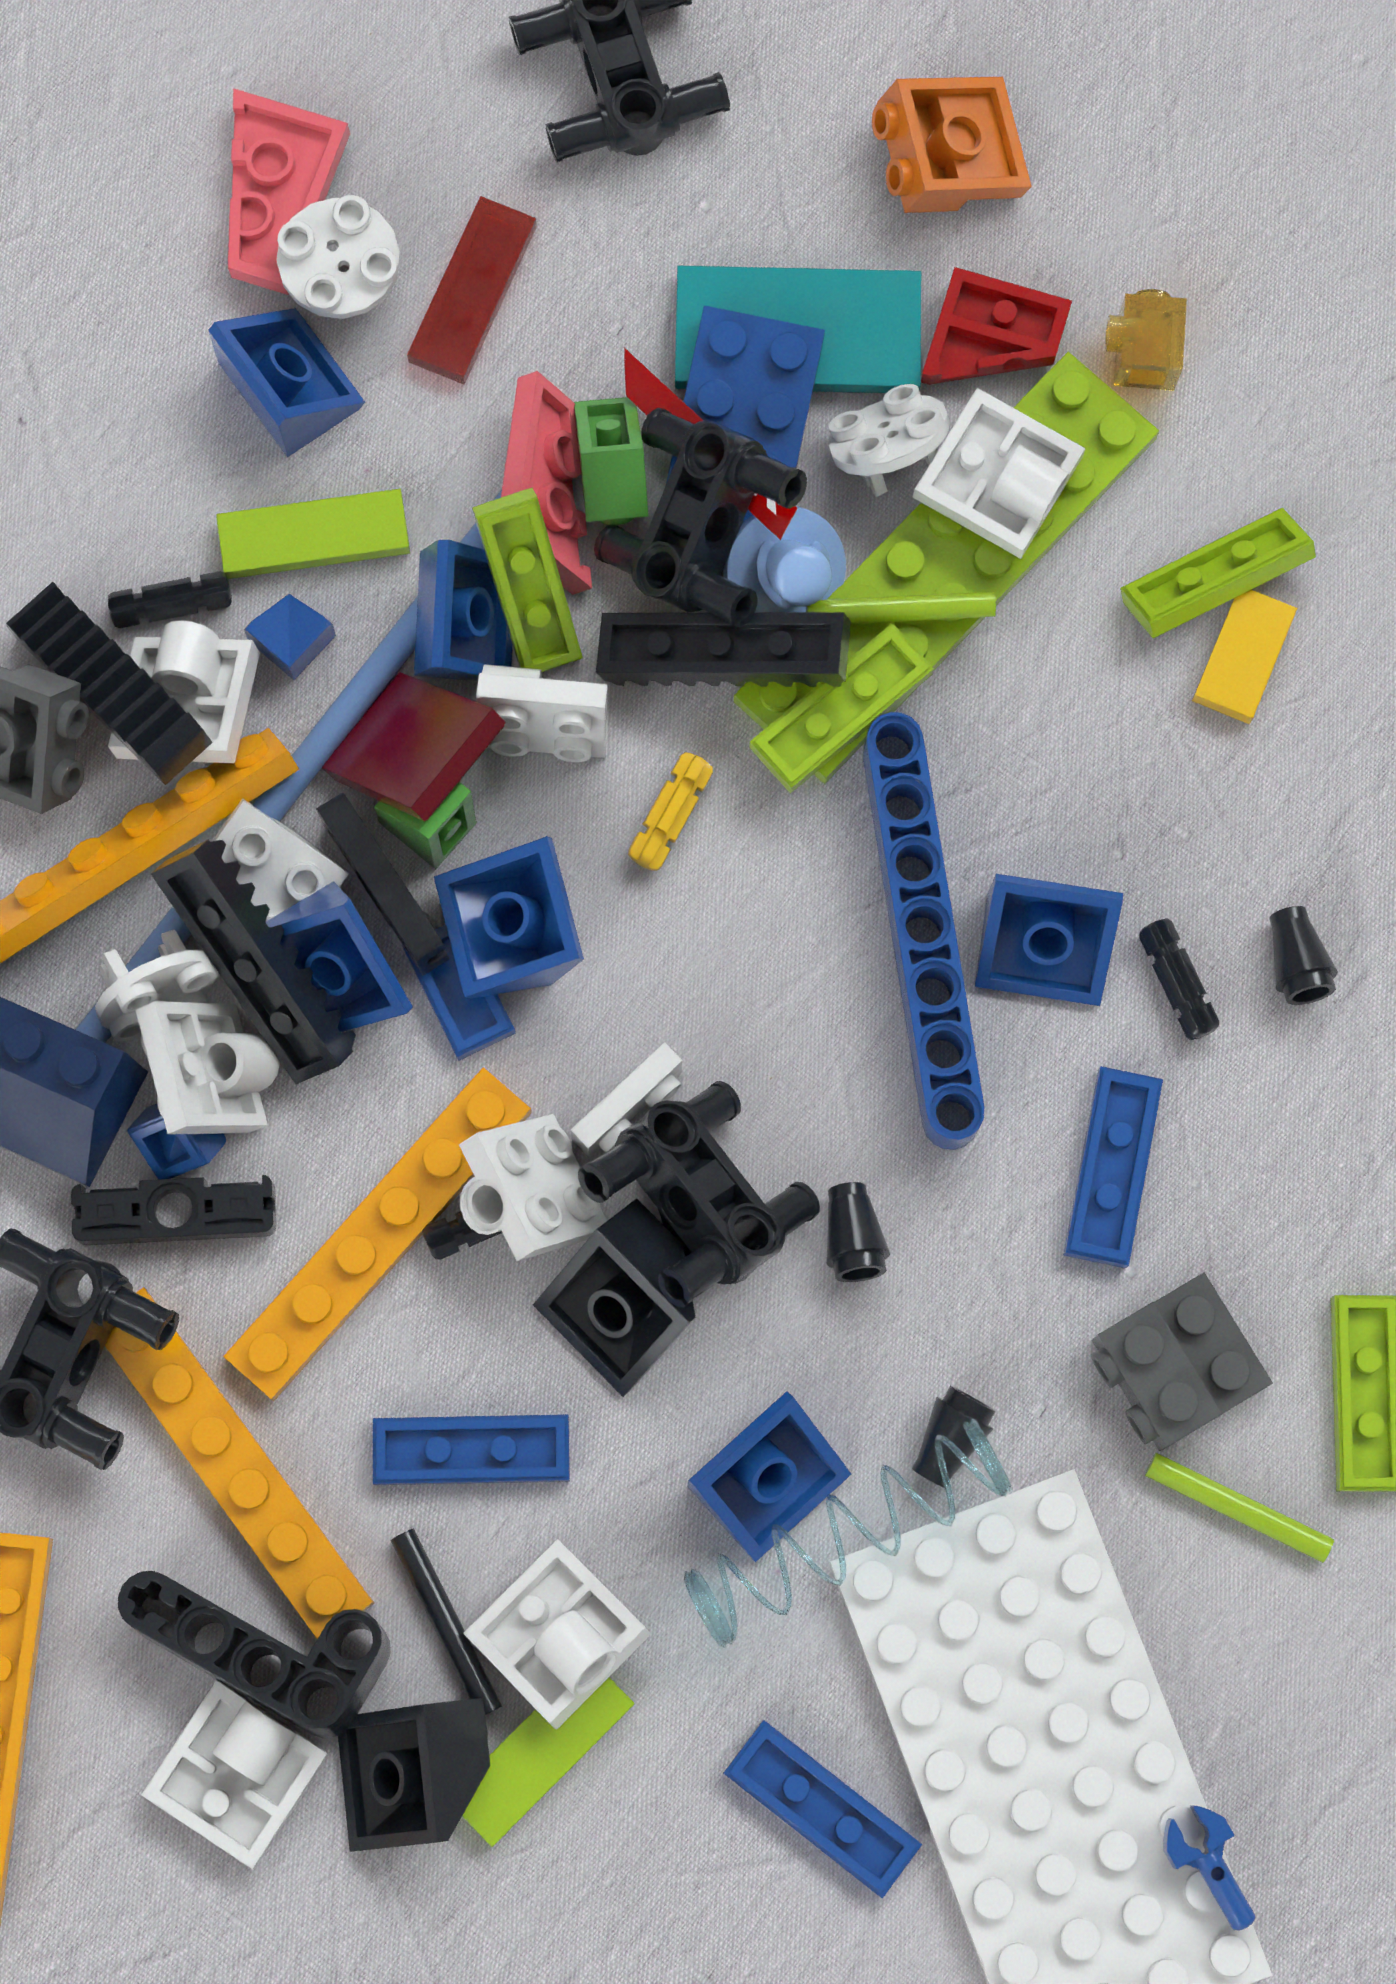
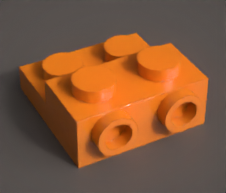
(950, 142)

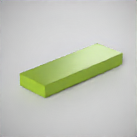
(313, 533)
(1218, 572)
(527, 581)
(836, 716)
(1364, 1392)
(537, 1758)

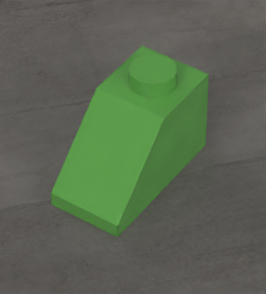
(611, 460)
(440, 833)

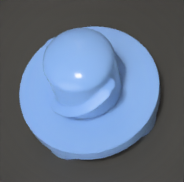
(788, 571)

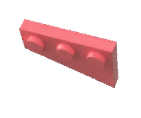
(279, 167)
(546, 458)

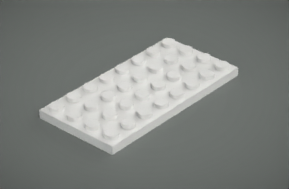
(1042, 1747)

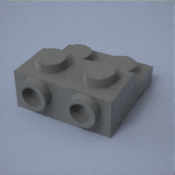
(39, 738)
(1179, 1363)

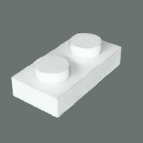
(647, 1084)

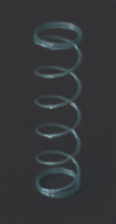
(707, 1604)

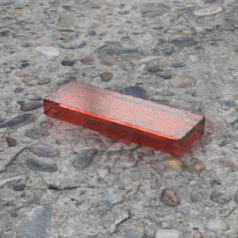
(472, 290)

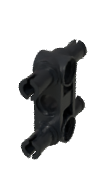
(620, 76)
(699, 516)
(699, 1192)
(63, 1343)

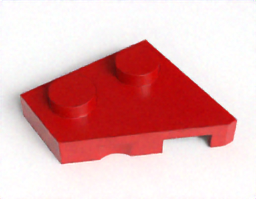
(993, 329)

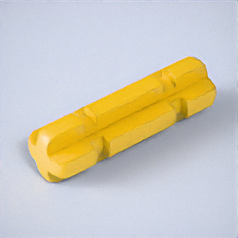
(670, 811)

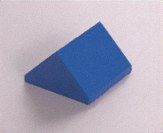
(285, 375)
(458, 614)
(509, 920)
(1047, 939)
(342, 958)
(769, 1476)

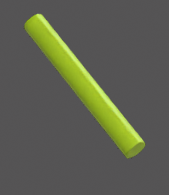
(911, 607)
(1239, 1507)

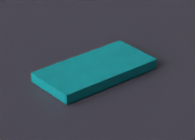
(866, 318)

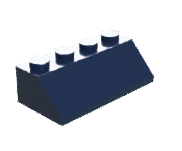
(61, 1092)

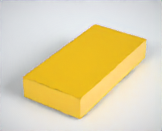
(1244, 655)

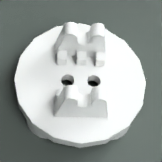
(364, 245)
(888, 435)
(173, 977)

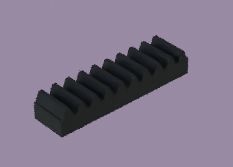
(712, 651)
(111, 683)
(253, 960)

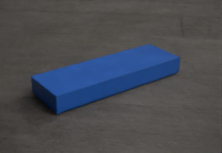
(1113, 1167)
(471, 1449)
(822, 1809)

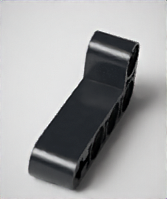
(246, 1644)

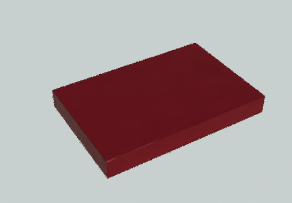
(414, 745)

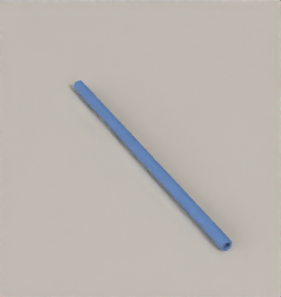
(309, 757)

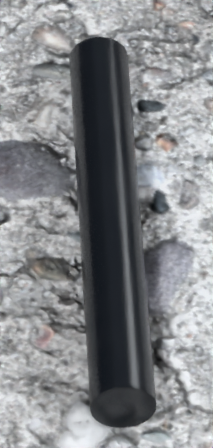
(444, 1620)

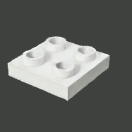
(998, 473)
(207, 679)
(545, 713)
(275, 859)
(206, 1067)
(527, 1188)
(557, 1634)
(235, 1774)

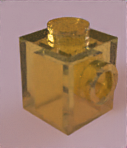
(1148, 340)

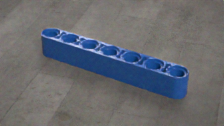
(929, 900)

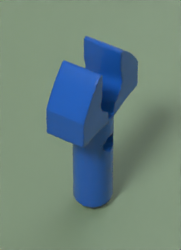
(1210, 1864)

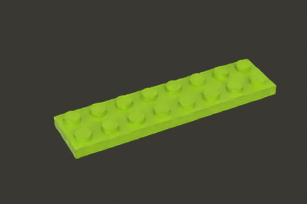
(943, 557)

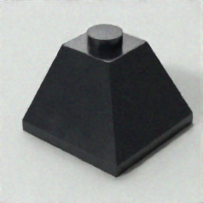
(612, 1300)
(412, 1772)

